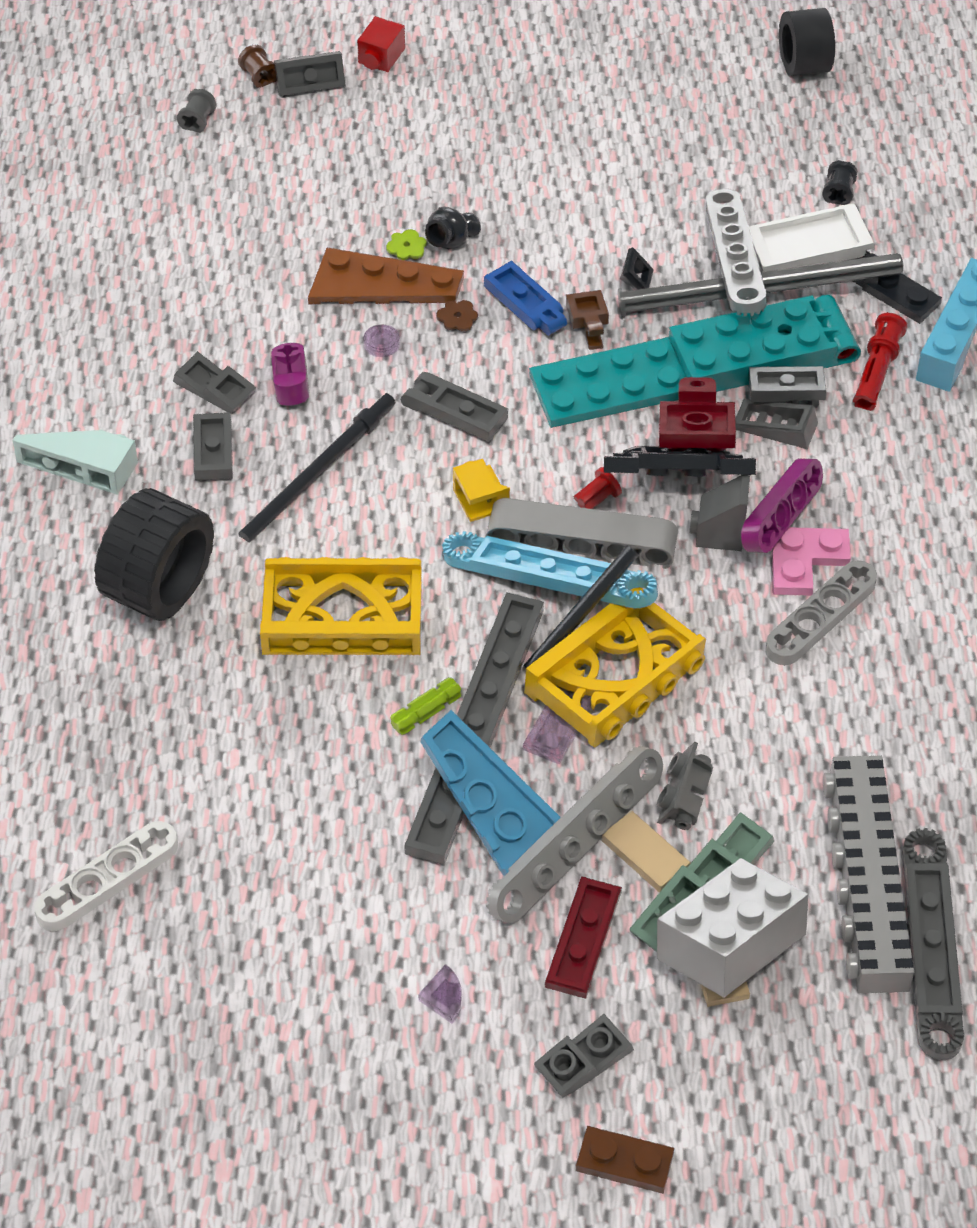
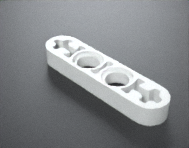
(102, 871)

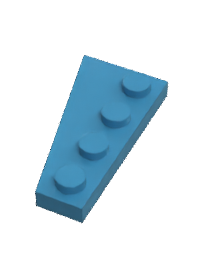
(490, 793)

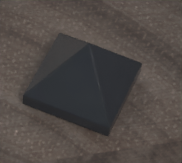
(634, 265)

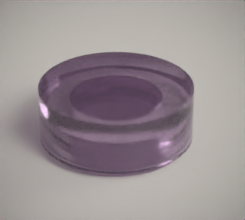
(381, 340)

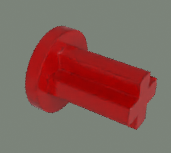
(598, 490)

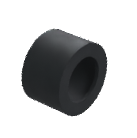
(807, 41)

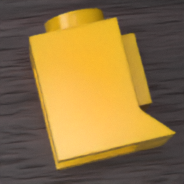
(477, 488)

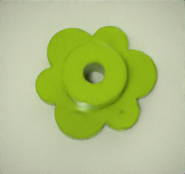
(406, 245)

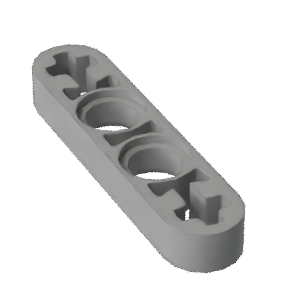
(817, 610)

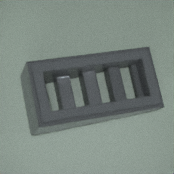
(786, 433)

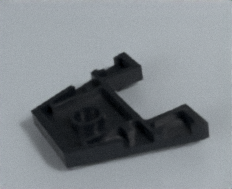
(692, 461)

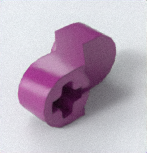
(290, 374)

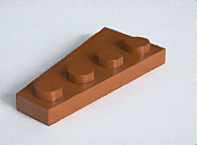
(365, 277)

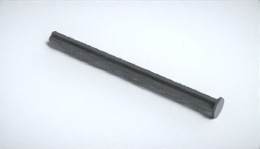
(773, 281)

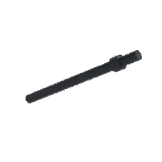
(363, 423)

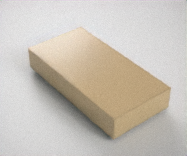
(644, 850)

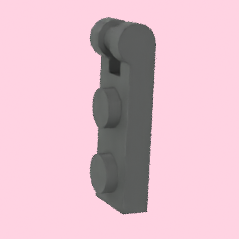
(455, 406)

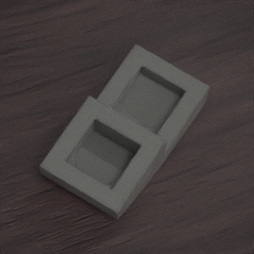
(218, 386)

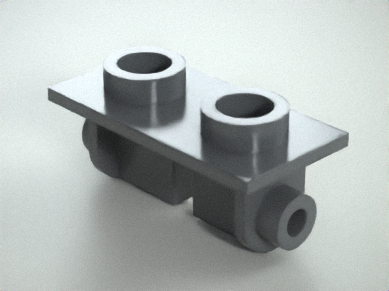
(688, 774)

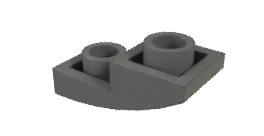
(586, 1056)

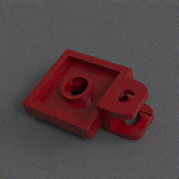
(697, 418)

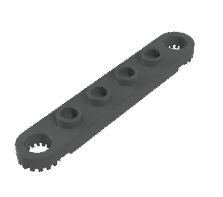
(933, 944)

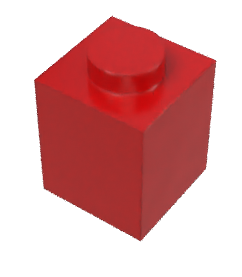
(381, 44)

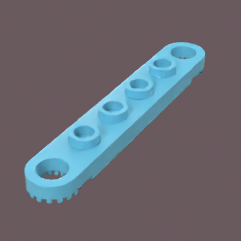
(545, 568)

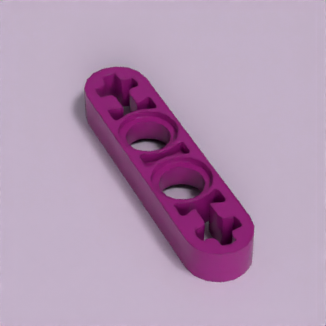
(782, 505)

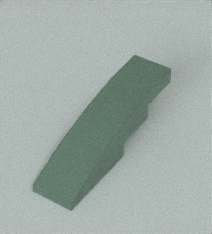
(739, 840)

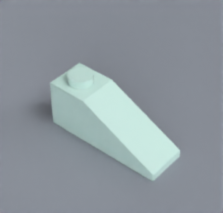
(82, 456)

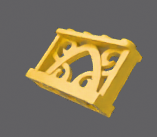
(322, 578)
(623, 697)

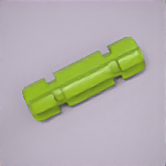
(425, 705)

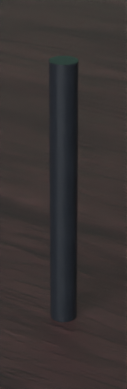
(587, 602)

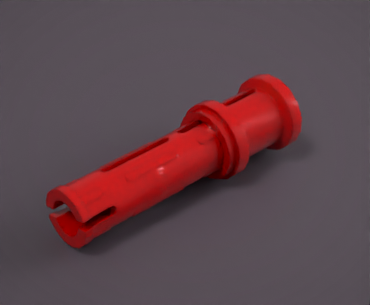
(882, 350)

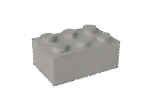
(732, 927)

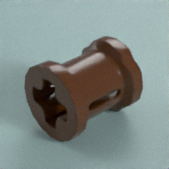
(254, 61)

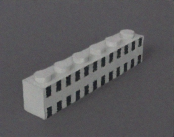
(869, 875)

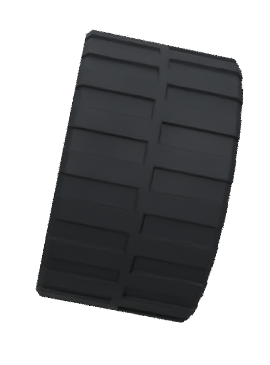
(154, 554)

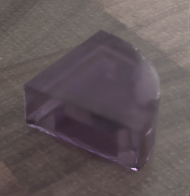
(443, 994)

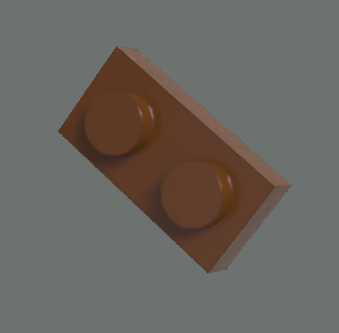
(625, 1159)

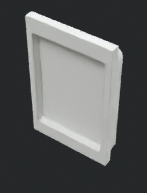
(811, 239)

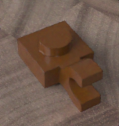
(588, 312)

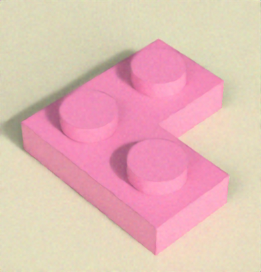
(800, 550)

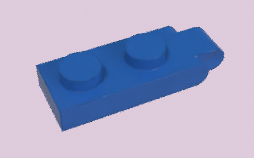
(525, 298)

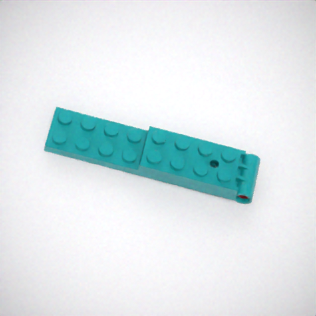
(719, 348)

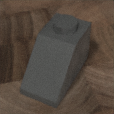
(722, 516)

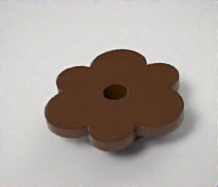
(457, 315)

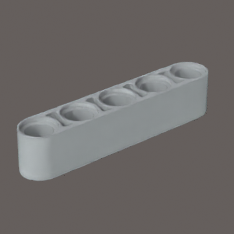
(584, 531)

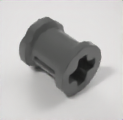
(199, 106)

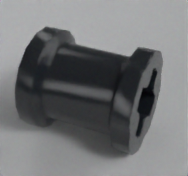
(839, 188)

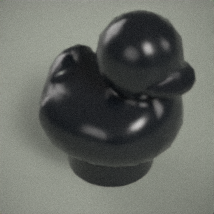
(450, 228)

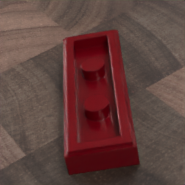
(583, 937)

